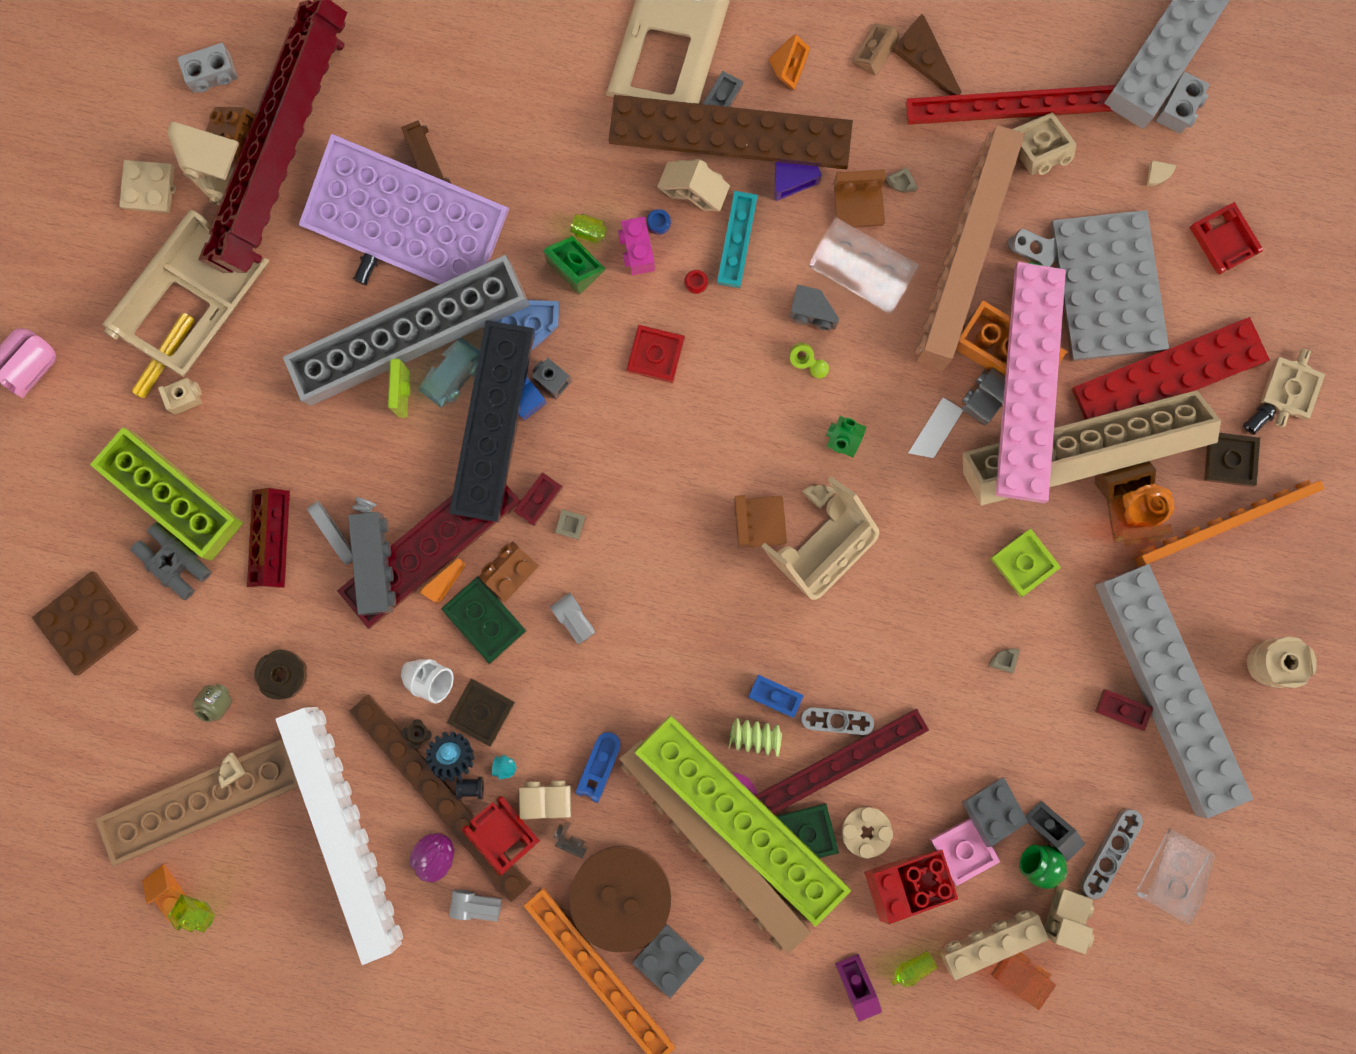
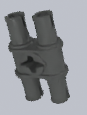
(160, 565)

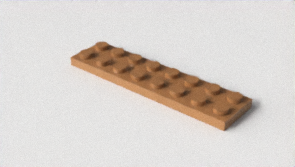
(195, 804)

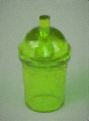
(914, 970)

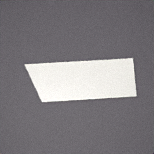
(936, 429)

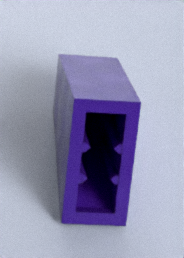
(794, 178)

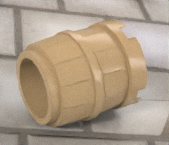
(1282, 662)

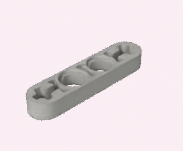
(1115, 856)

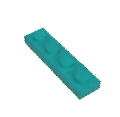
(737, 239)

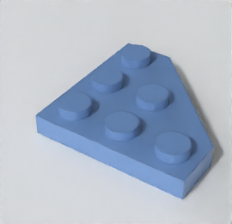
(540, 315)

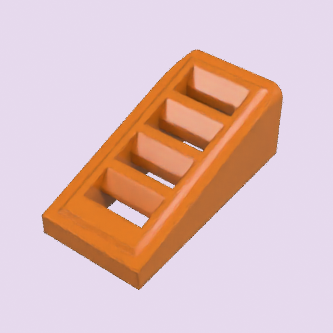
(441, 584)

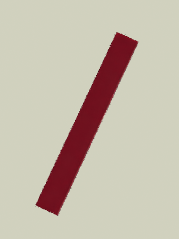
(843, 762)

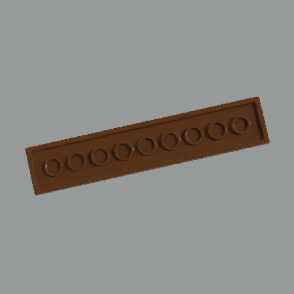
(730, 132)

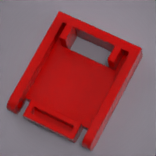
(1229, 243)
(497, 832)

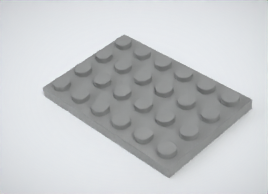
(1110, 286)

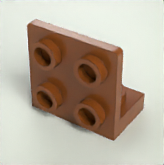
(231, 124)
(860, 197)
(760, 521)

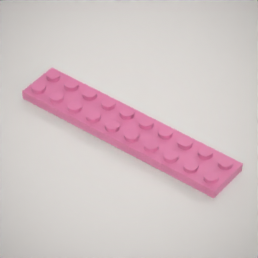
(1031, 383)

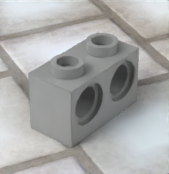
(207, 61)
(1182, 102)

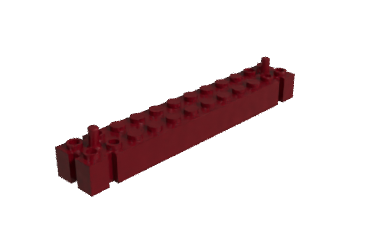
(273, 137)

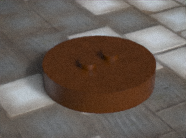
(620, 899)

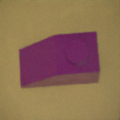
(858, 987)

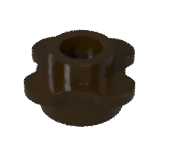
(415, 741)

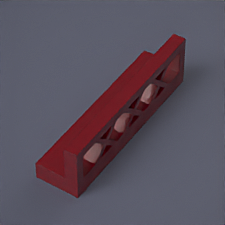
(271, 538)

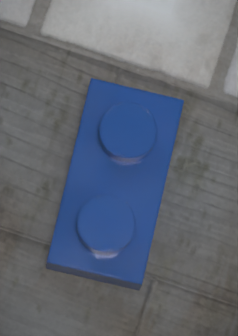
(775, 696)

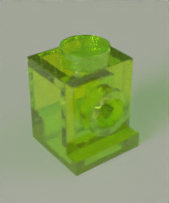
(191, 914)

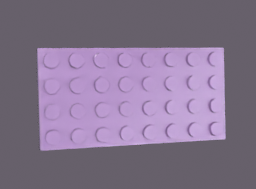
(401, 213)

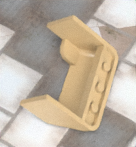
(203, 158)
(832, 547)

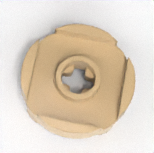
(881, 832)

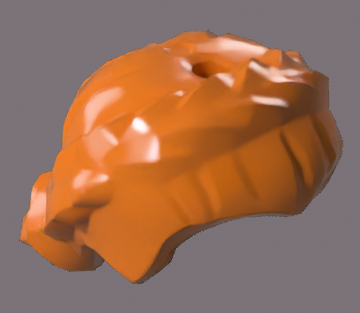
(1148, 505)

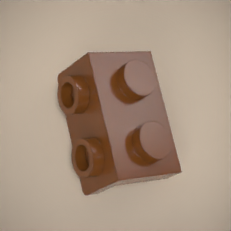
(508, 570)

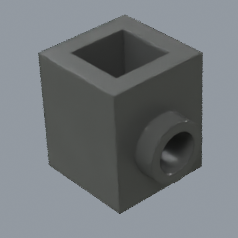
(551, 377)

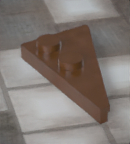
(923, 53)

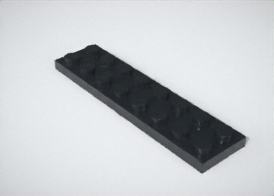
(492, 421)

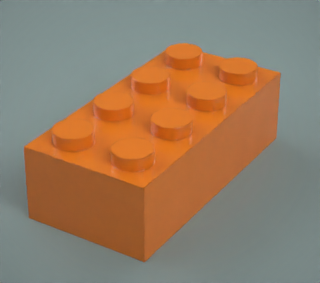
(987, 338)

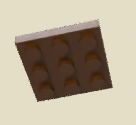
(85, 623)

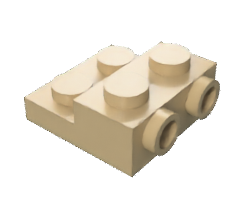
(1045, 144)

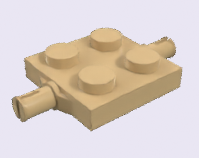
(1292, 388)

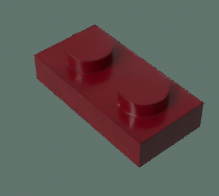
(538, 499)
(1123, 710)

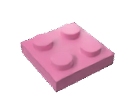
(964, 851)

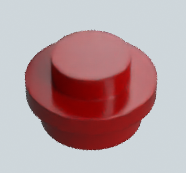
(696, 281)

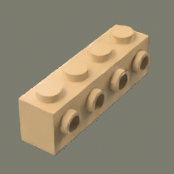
(993, 944)

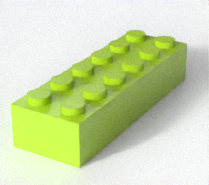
(167, 494)

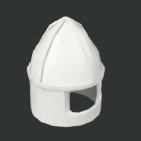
(427, 679)

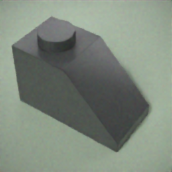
(1055, 830)

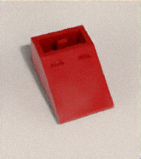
(910, 886)

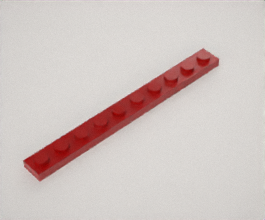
(1008, 104)

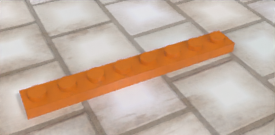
(1236, 518)
(598, 974)

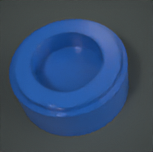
(658, 221)

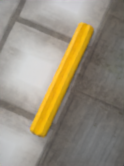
(168, 347)

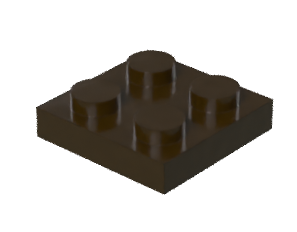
(1233, 460)
(481, 712)

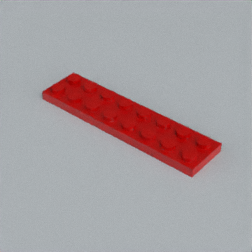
(1174, 370)

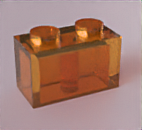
(1024, 980)

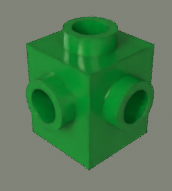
(845, 436)

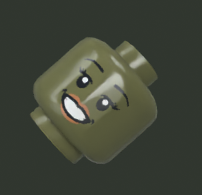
(212, 703)

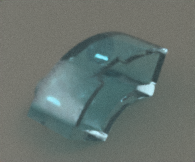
(444, 383)

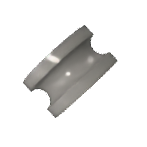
(363, 505)

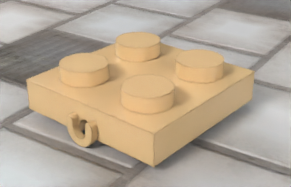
(147, 186)

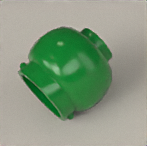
(1043, 866)

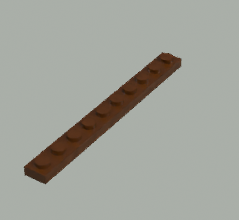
(432, 789)

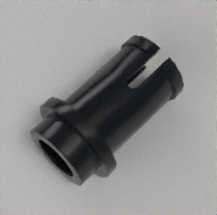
(365, 269)
(1259, 419)

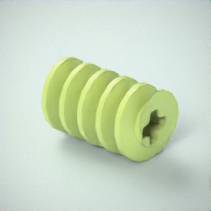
(755, 737)

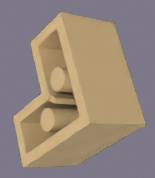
(694, 182)
(1068, 920)

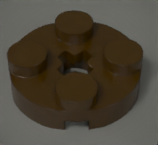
(267, 680)

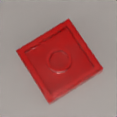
(655, 353)

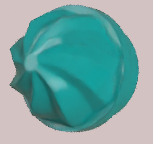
(503, 767)

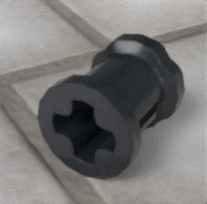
(470, 788)

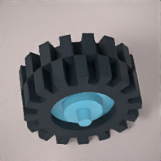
(450, 756)

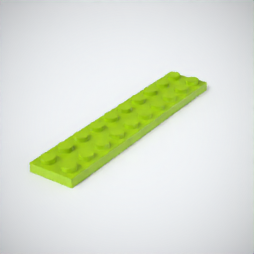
(742, 820)

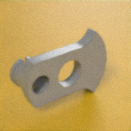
(1021, 245)

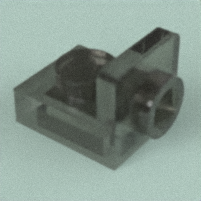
(571, 845)

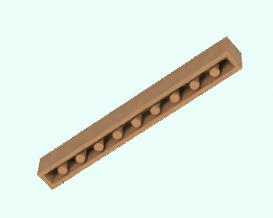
(736, 872)

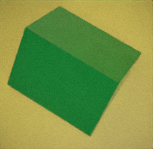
(573, 263)

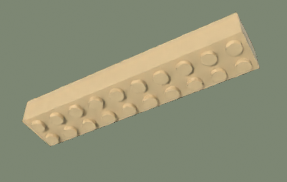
(1109, 442)

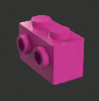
(638, 246)

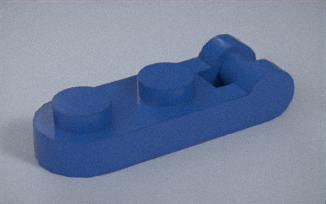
(599, 766)

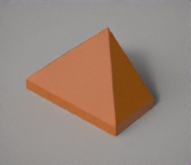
(790, 60)

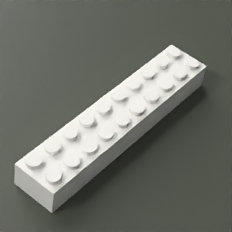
(340, 833)

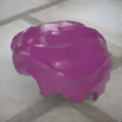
(432, 857)

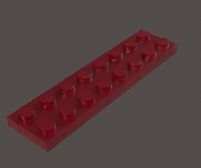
(427, 550)

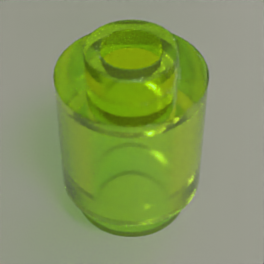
(588, 228)

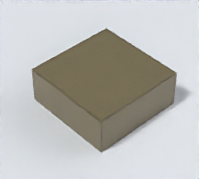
(570, 524)

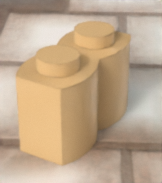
(545, 801)

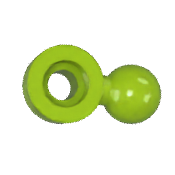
(818, 368)

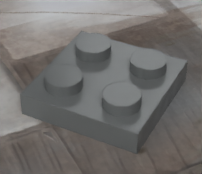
(995, 812)
(668, 960)

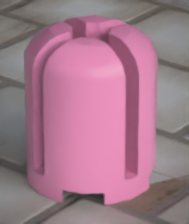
(24, 361)

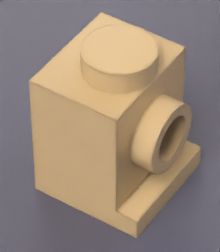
(188, 400)

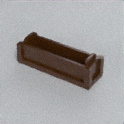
(421, 149)

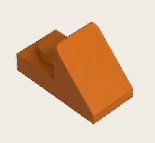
(162, 889)

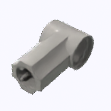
(569, 613)
(468, 905)

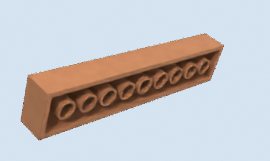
(968, 247)

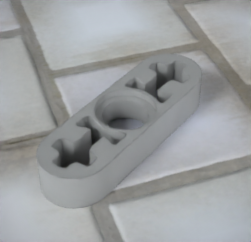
(331, 531)
(854, 728)

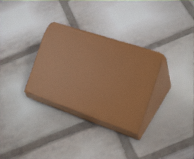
(876, 48)

